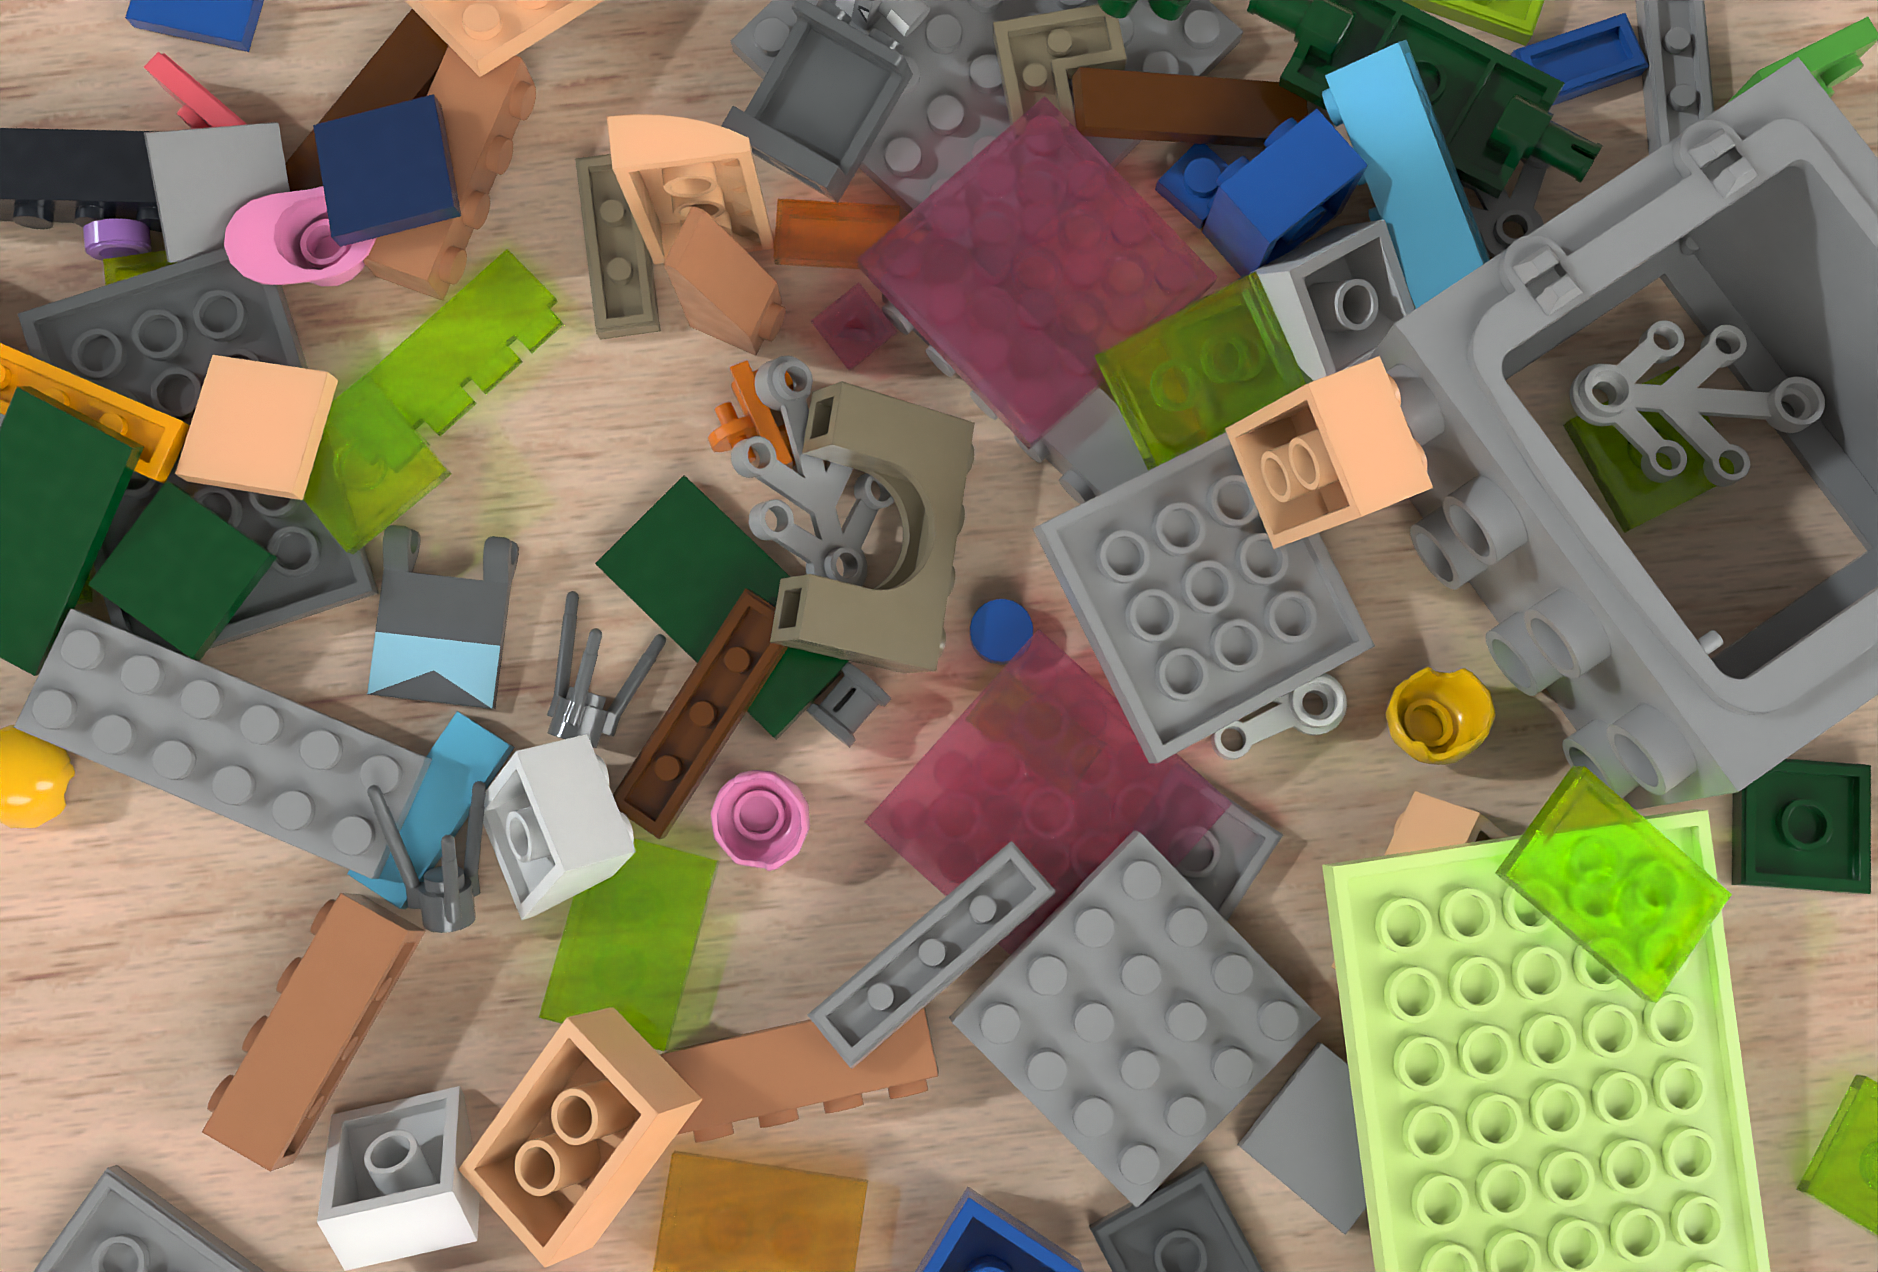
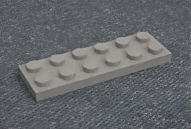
(221, 742)

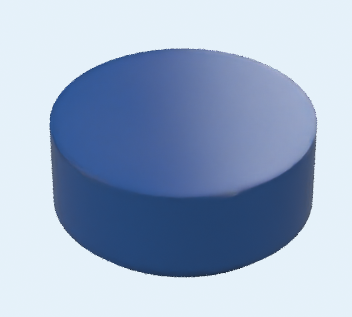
(1000, 630)

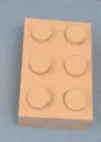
(1329, 453)
(579, 1134)

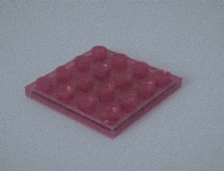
(1034, 270)
(1054, 772)

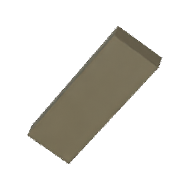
(616, 254)

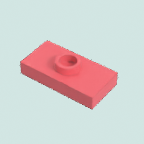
(199, 106)

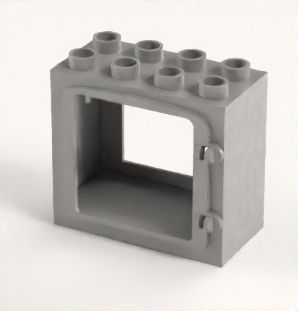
(1751, 226)

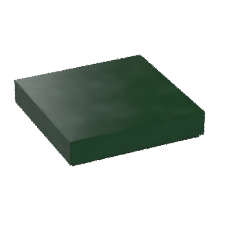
(182, 570)
(1804, 828)

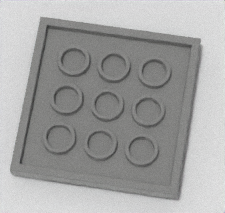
(1195, 601)
(1135, 1018)

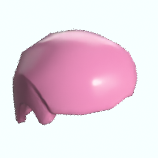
(760, 819)

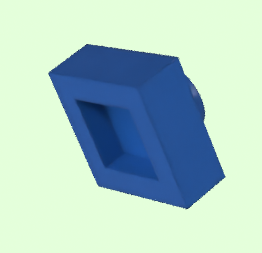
(1192, 183)

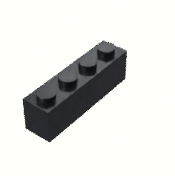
(75, 177)

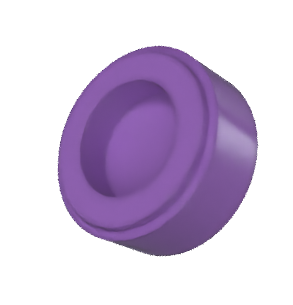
(116, 238)

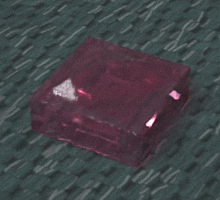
(854, 326)

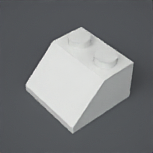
(1337, 296)
(555, 824)
(397, 1181)

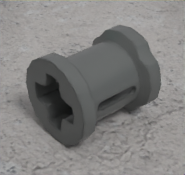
(849, 704)

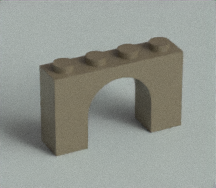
(924, 467)

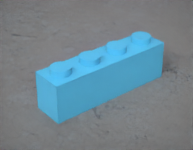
(1407, 169)

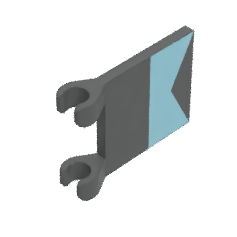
(437, 632)

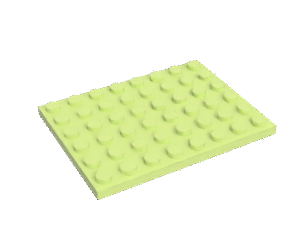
(1525, 1093)

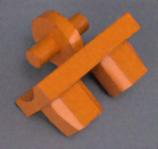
(756, 419)

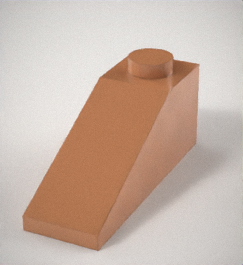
(722, 285)

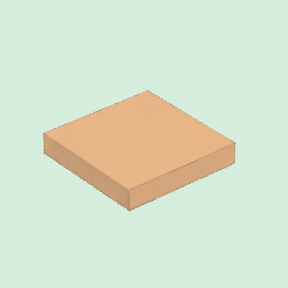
(257, 427)

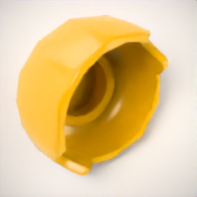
(1440, 715)
(31, 779)

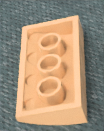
(686, 162)

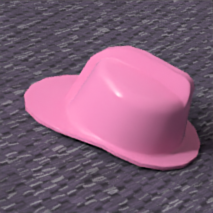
(290, 242)

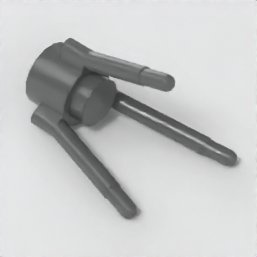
(574, 708)
(447, 890)

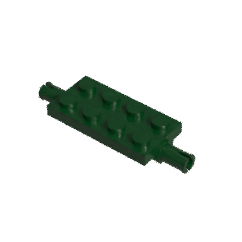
(1483, 98)

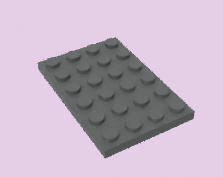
(154, 345)

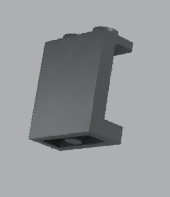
(823, 98)

